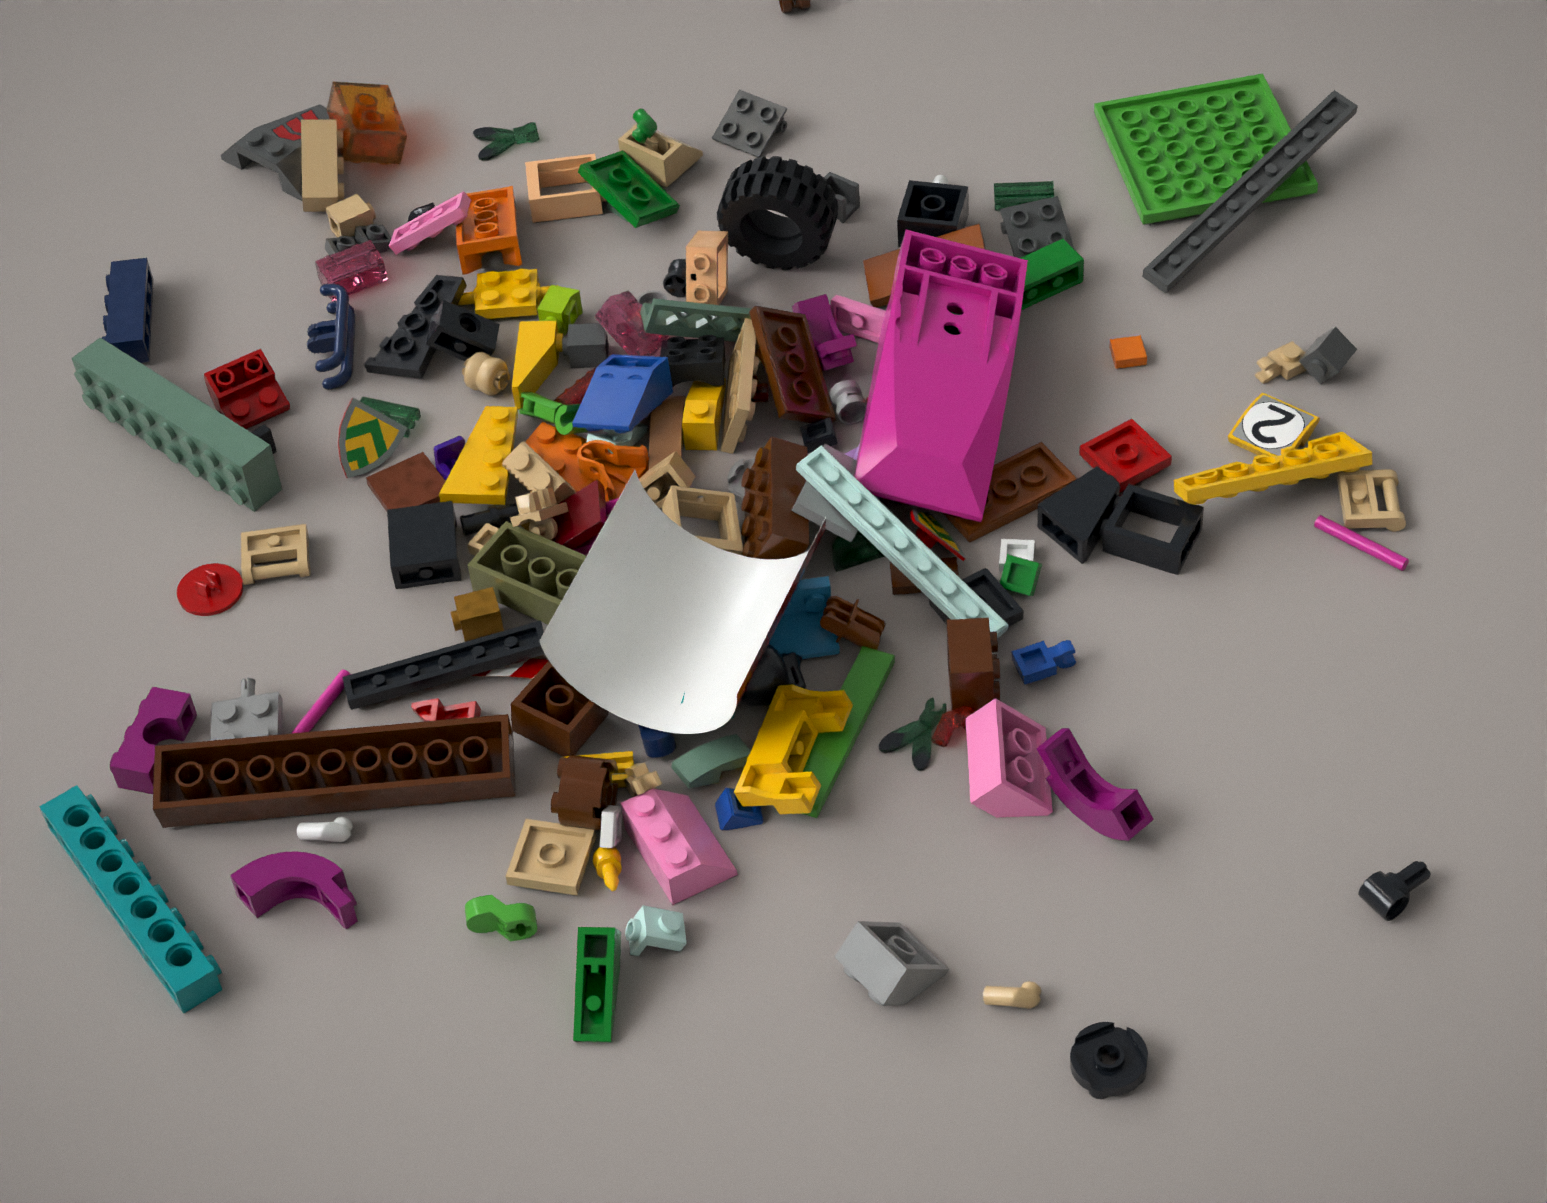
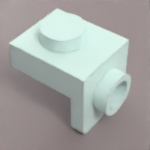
(657, 929)

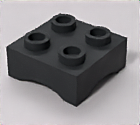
(695, 359)

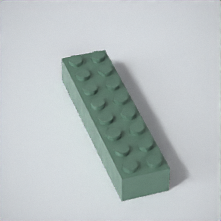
(177, 424)

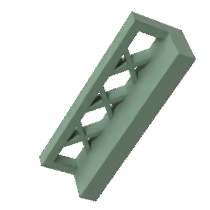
(693, 319)

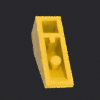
(535, 356)
(703, 416)

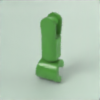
(551, 411)

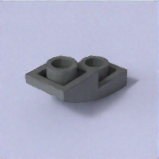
(373, 232)

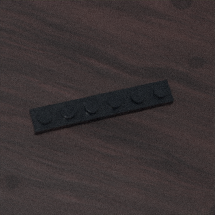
(444, 665)

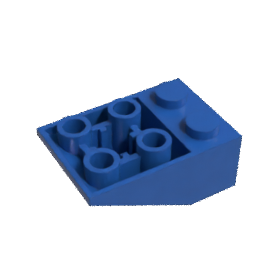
(624, 392)

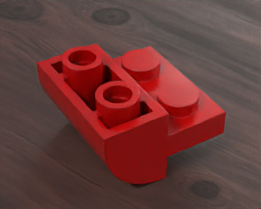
(246, 390)

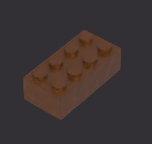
(770, 494)

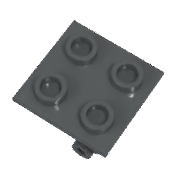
(750, 123)
(1034, 225)

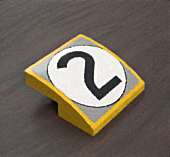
(1271, 426)

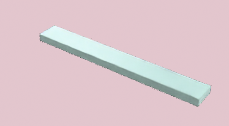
(895, 540)

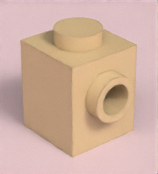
(349, 214)

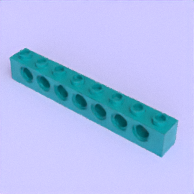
(131, 898)

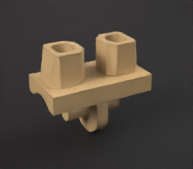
(538, 509)

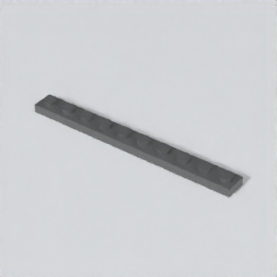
(1249, 192)

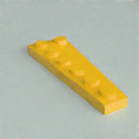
(1318, 460)

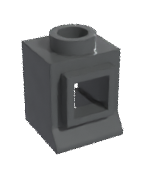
(846, 194)

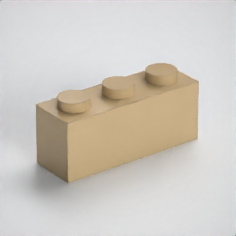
(321, 164)

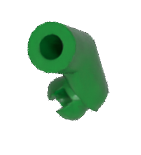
(645, 126)

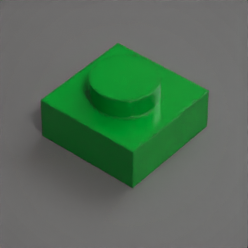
(1020, 575)

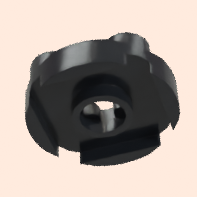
(1104, 1079)

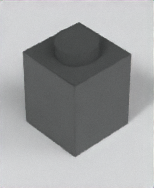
(585, 345)
(1327, 355)

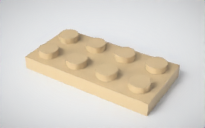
(740, 388)

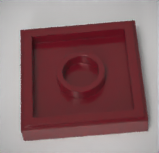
(585, 516)

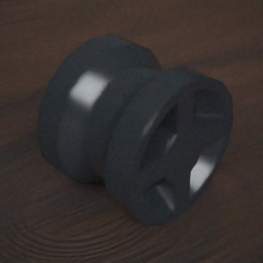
(675, 280)

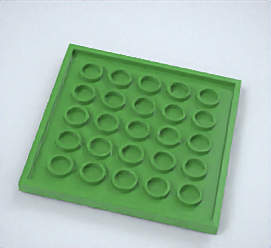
(1194, 144)

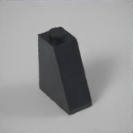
(1077, 511)

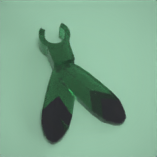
(504, 138)
(917, 732)

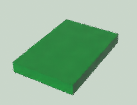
(628, 189)

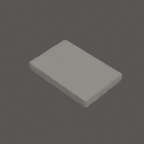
(816, 507)

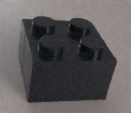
(933, 209)

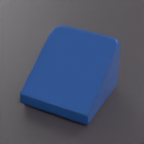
(733, 815)

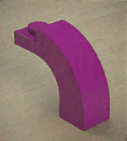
(831, 346)
(1087, 795)
(292, 876)

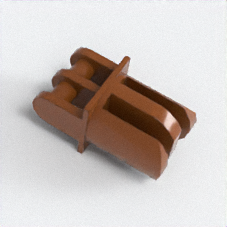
(852, 623)

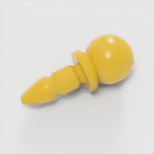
(608, 866)

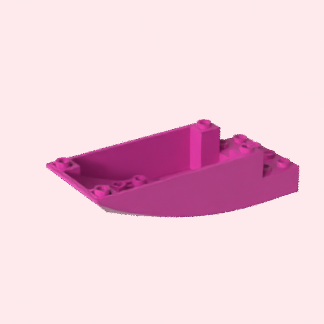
(940, 394)

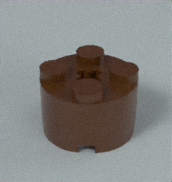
(584, 791)

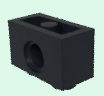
(461, 332)

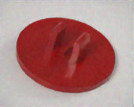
(210, 589)

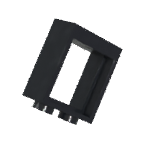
(1145, 549)

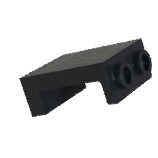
(423, 545)

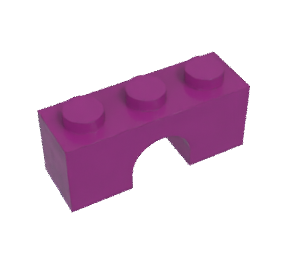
(160, 717)

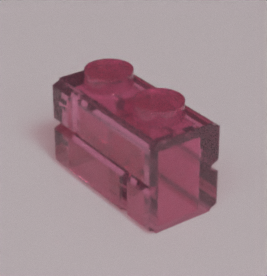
(352, 268)
(623, 321)

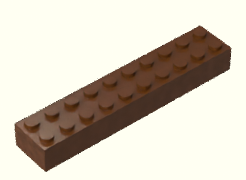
(334, 771)

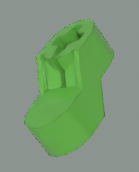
(490, 914)

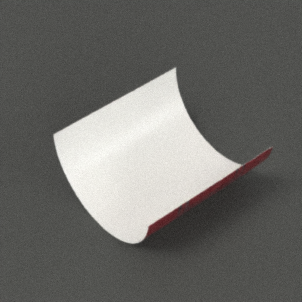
(667, 619)

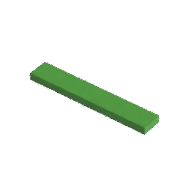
(833, 748)

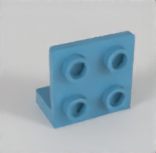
(800, 624)

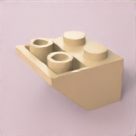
(660, 155)

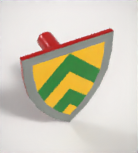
(366, 438)
(932, 531)

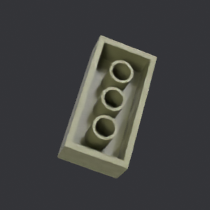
(525, 571)

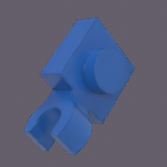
(1040, 662)

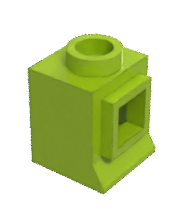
(560, 305)

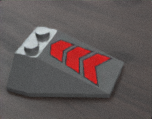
(277, 148)

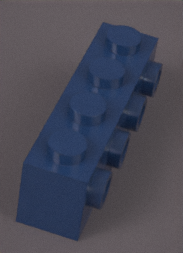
(129, 307)

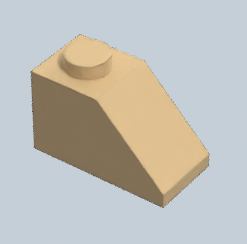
(664, 474)

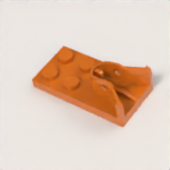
(488, 228)
(585, 462)

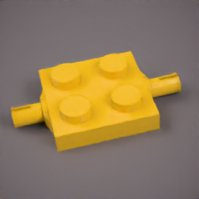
(506, 294)

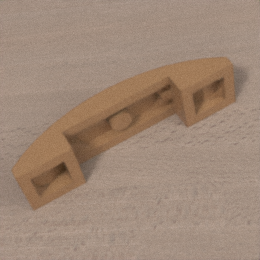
(666, 429)

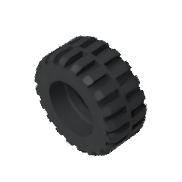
(785, 189)

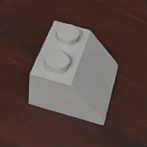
(889, 962)

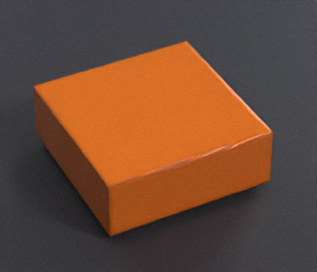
(1128, 352)

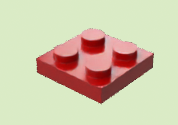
(1126, 454)

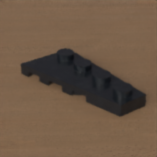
(407, 350)

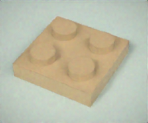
(550, 857)

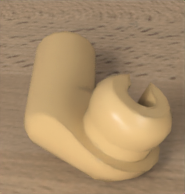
(1023, 997)

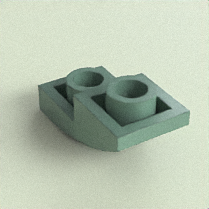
(704, 763)

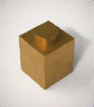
(477, 614)

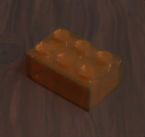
(368, 122)

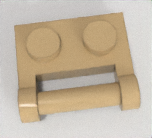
(1360, 500)
(275, 545)

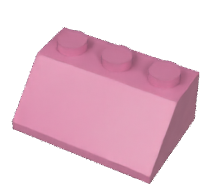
(1004, 762)
(676, 843)

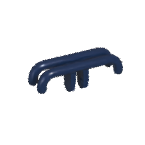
(334, 336)

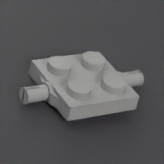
(247, 715)

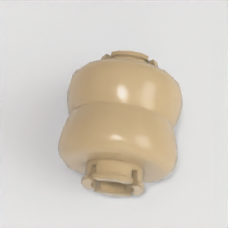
(485, 373)

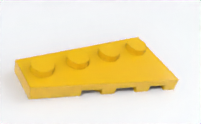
(479, 469)

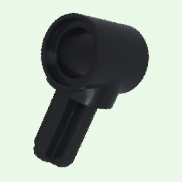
(1390, 892)

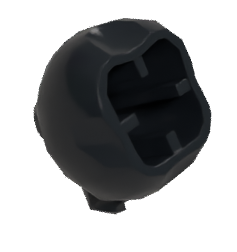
(771, 672)

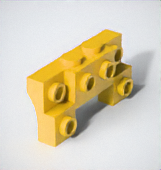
(783, 747)

